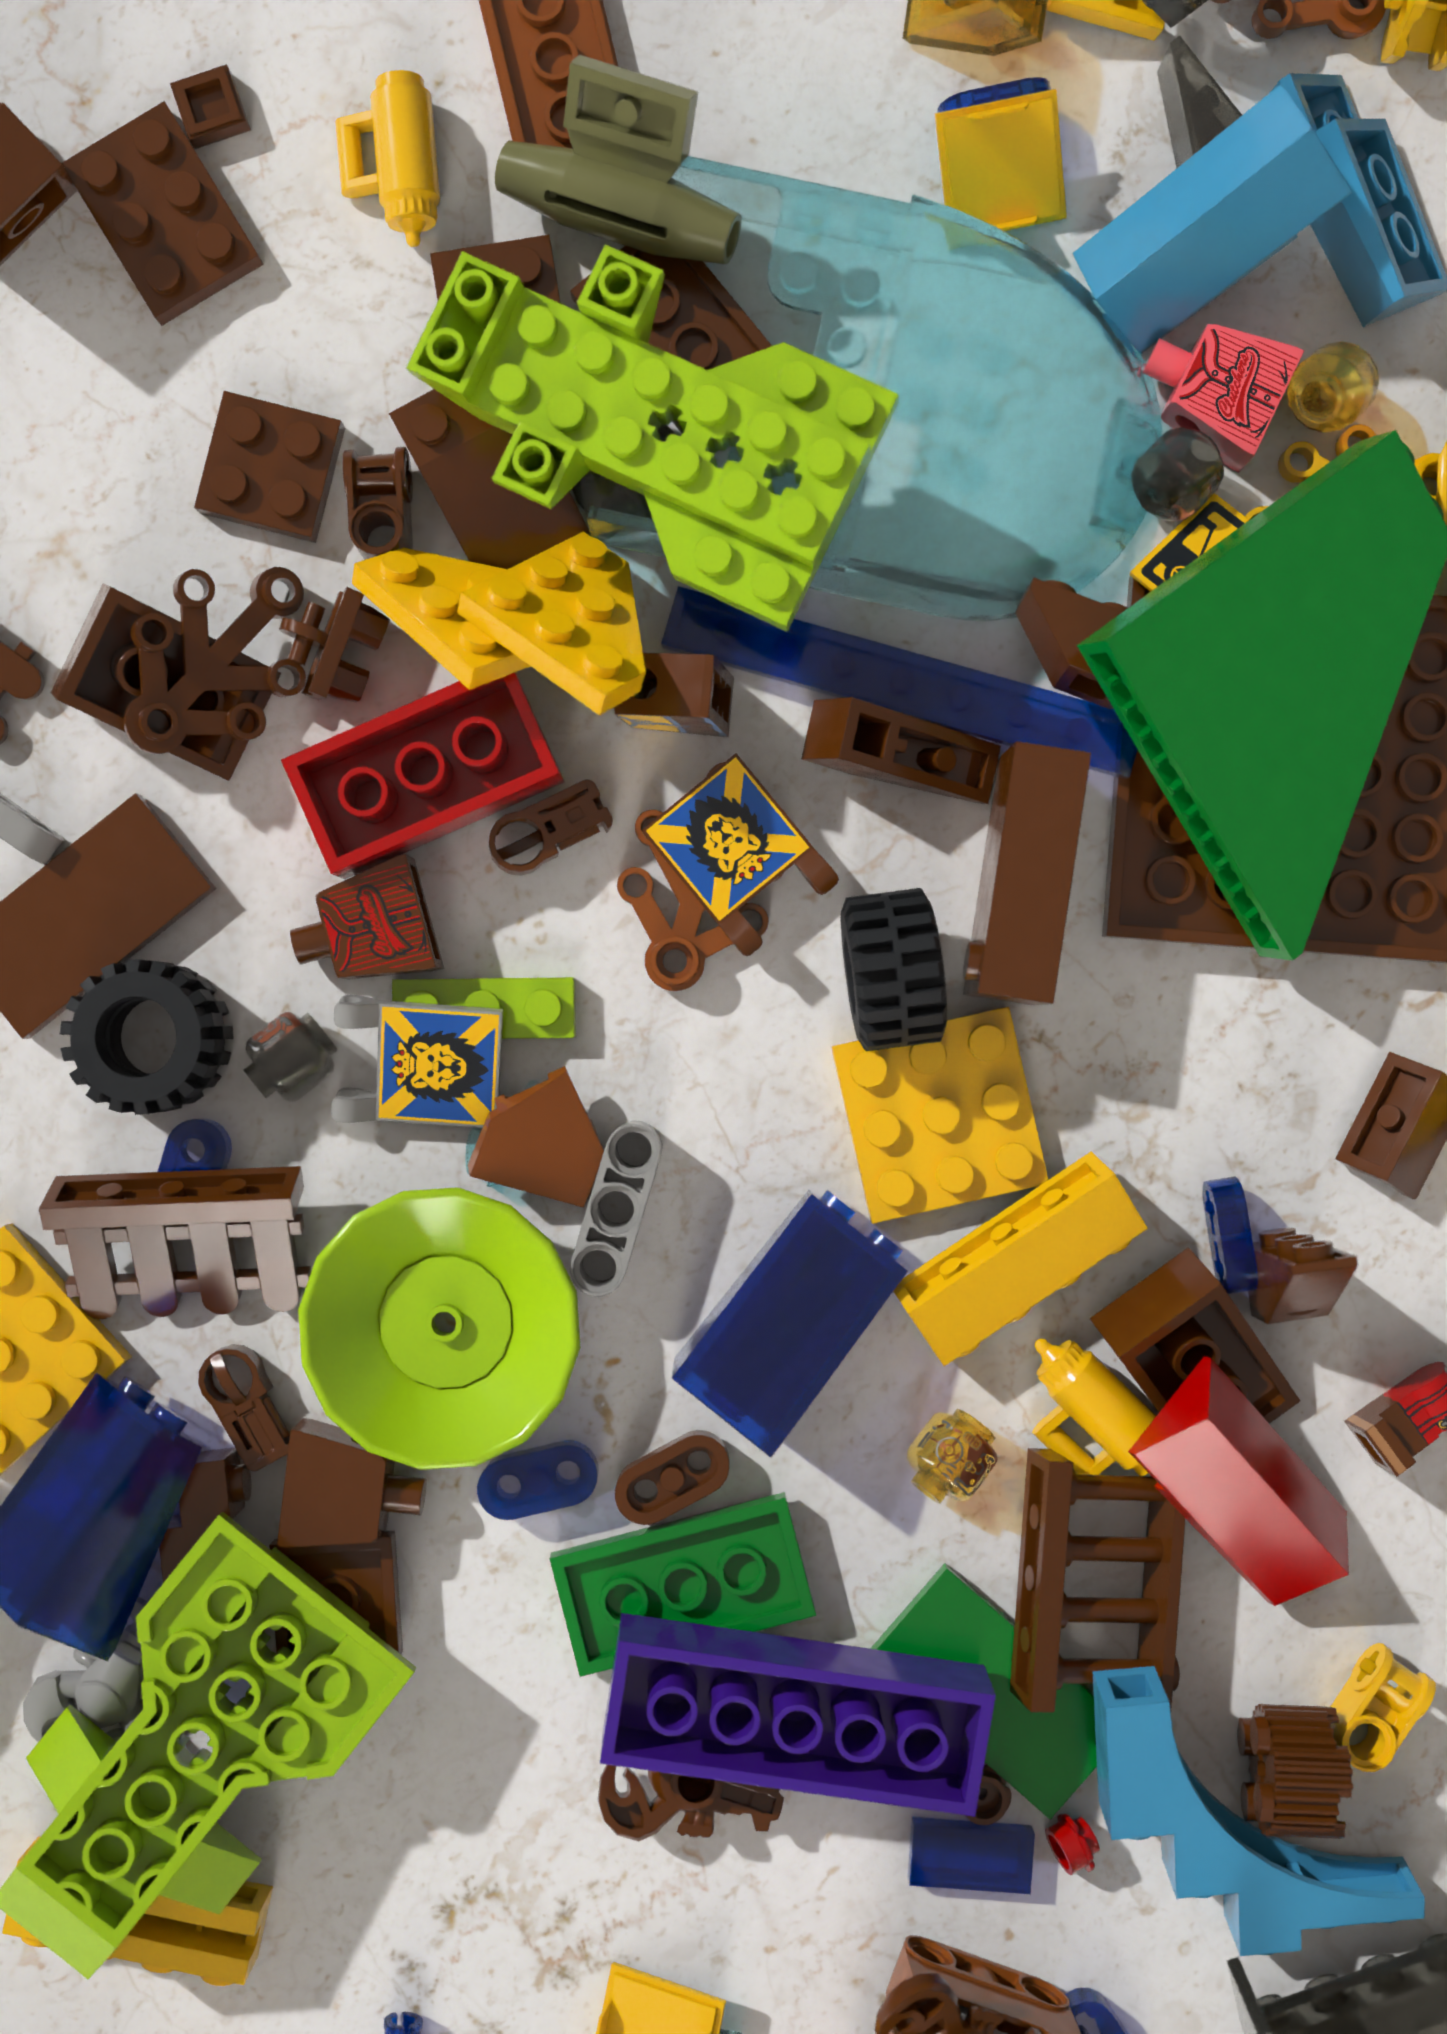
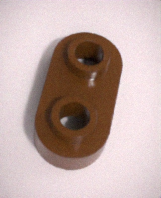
(675, 1478)

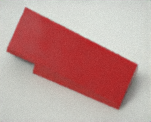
(1244, 1488)

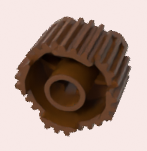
(1294, 1771)

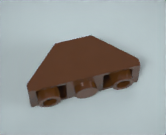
(1055, 624)

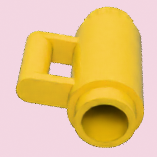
(403, 152)
(1096, 1402)

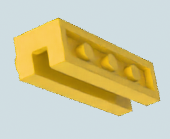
(1020, 1258)
(189, 1938)

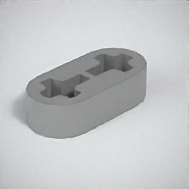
(27, 832)

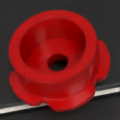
(1072, 1843)

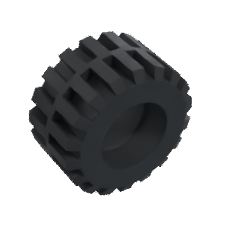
(893, 969)
(98, 1029)

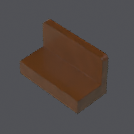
(1399, 1126)

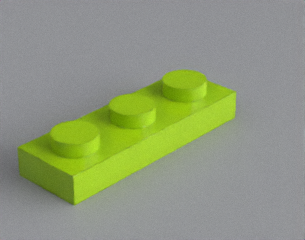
(529, 1004)

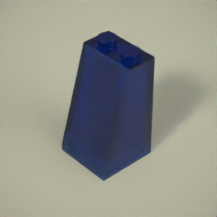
(789, 1320)
(93, 1515)

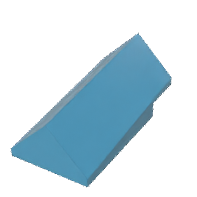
(1211, 221)
(1378, 231)

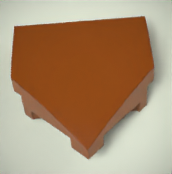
(540, 1142)

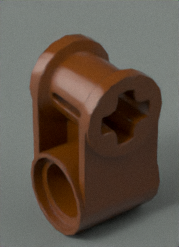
(377, 496)

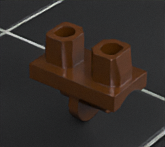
(347, 620)

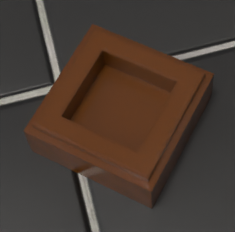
(210, 106)

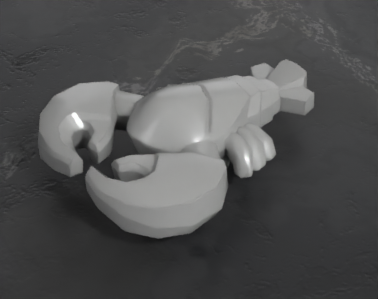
(103, 1692)

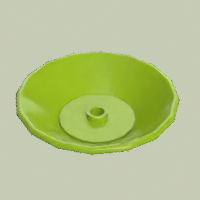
(399, 1378)

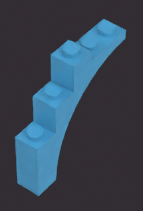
(1208, 1850)

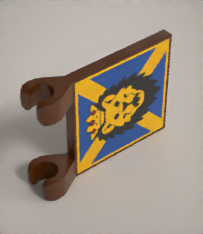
(732, 843)

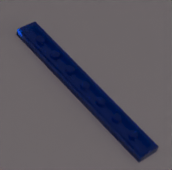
(899, 681)

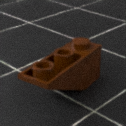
(1297, 1276)

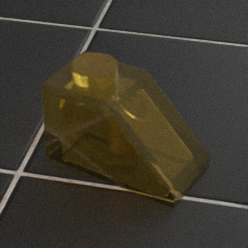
(975, 25)

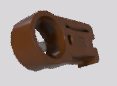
(558, 822)
(248, 1419)

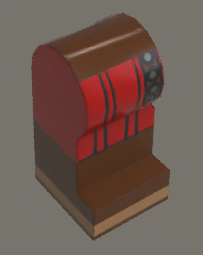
(1403, 1419)

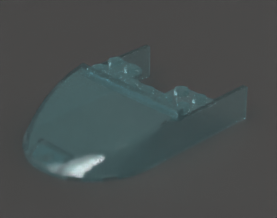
(1009, 391)

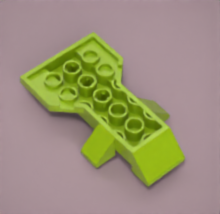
(594, 392)
(145, 1809)

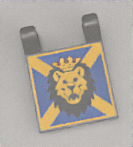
(431, 1062)

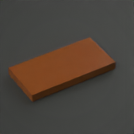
(533, 56)

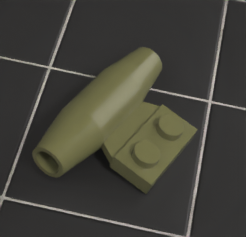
(618, 175)

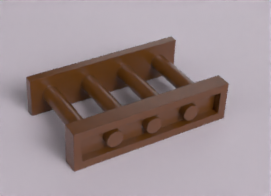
(1050, 1548)

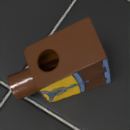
(689, 695)

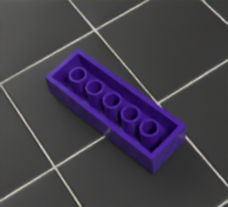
(797, 1715)

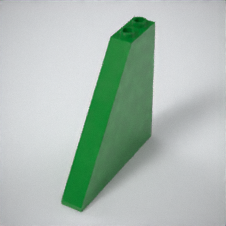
(1273, 676)

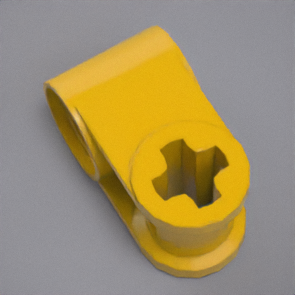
(1385, 1709)

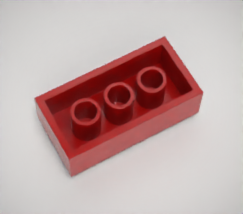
(421, 772)

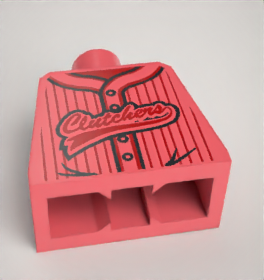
(1225, 387)

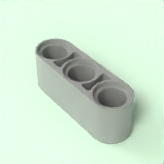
(612, 1237)

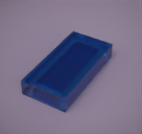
(971, 1855)

